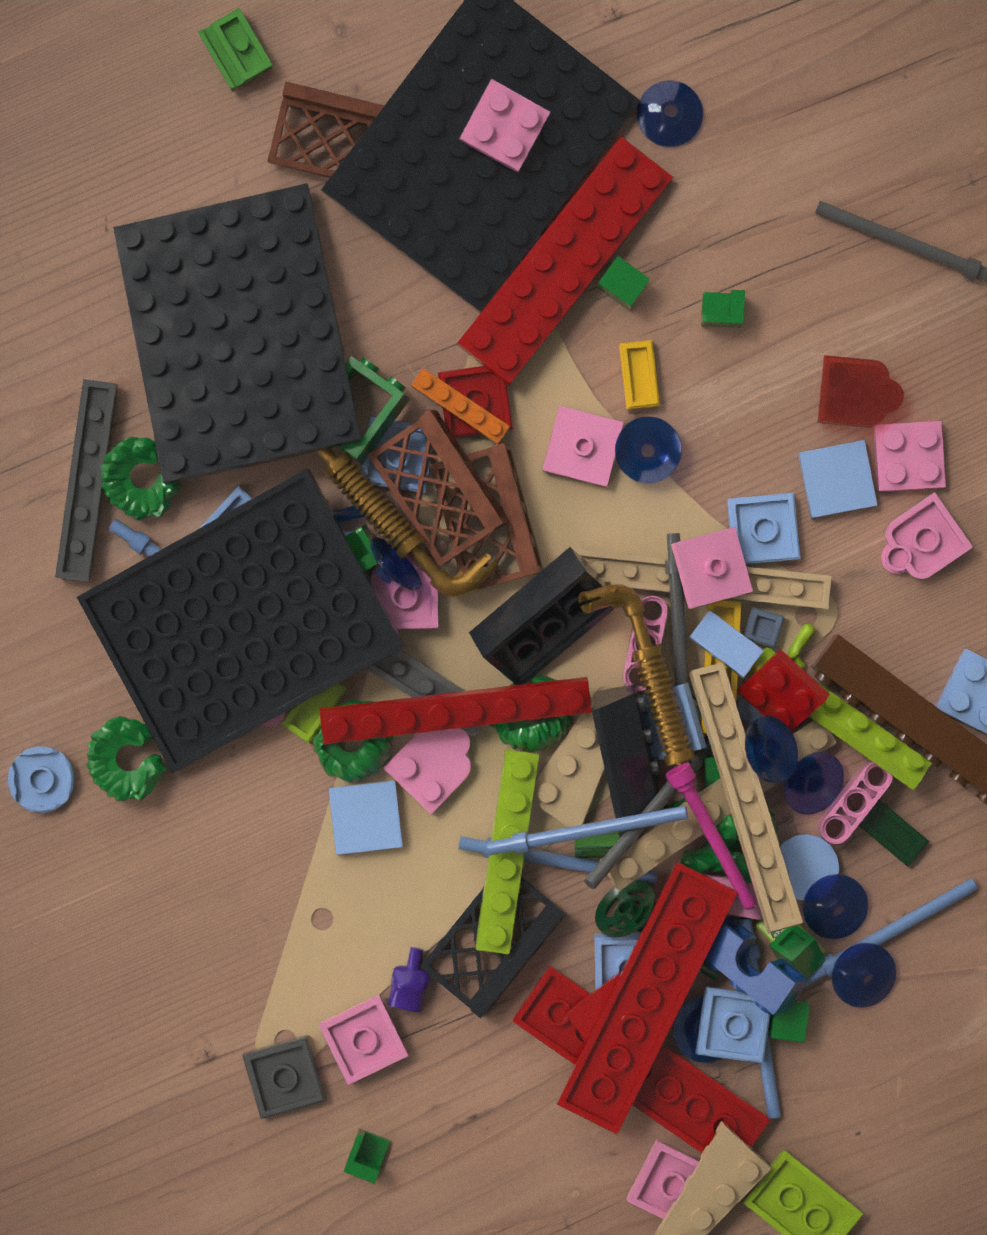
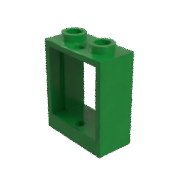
(388, 414)

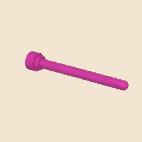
(683, 780)

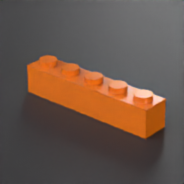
(460, 406)

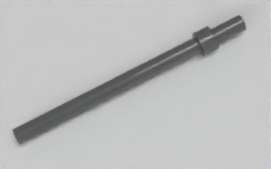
(970, 268)
(677, 614)
(631, 836)

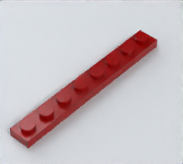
(455, 710)

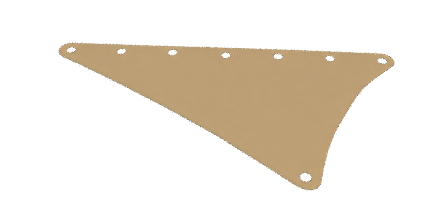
(418, 891)

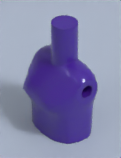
(409, 983)

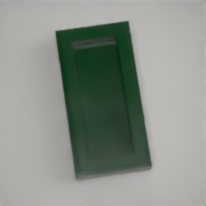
(893, 833)

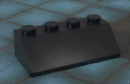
(540, 619)
(626, 749)

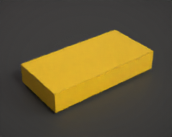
(639, 375)

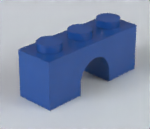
(772, 988)

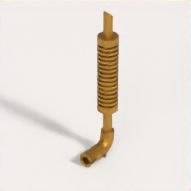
(396, 530)
(651, 669)

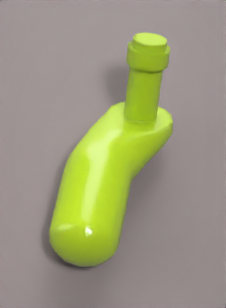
(799, 642)

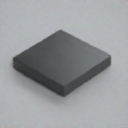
(284, 1077)

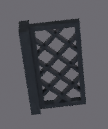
(509, 965)

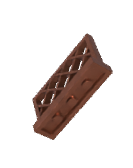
(324, 104)
(462, 472)
(514, 509)

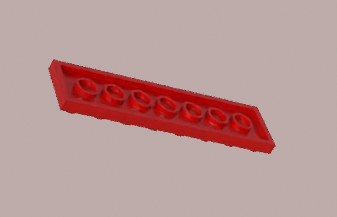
(565, 261)
(647, 997)
(674, 1089)

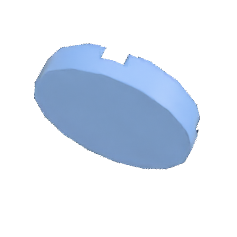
(41, 779)
(807, 860)

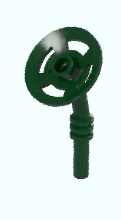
(631, 914)

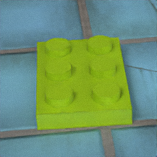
(800, 1201)

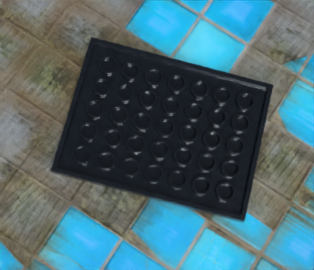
(450, 203)
(236, 334)
(241, 620)

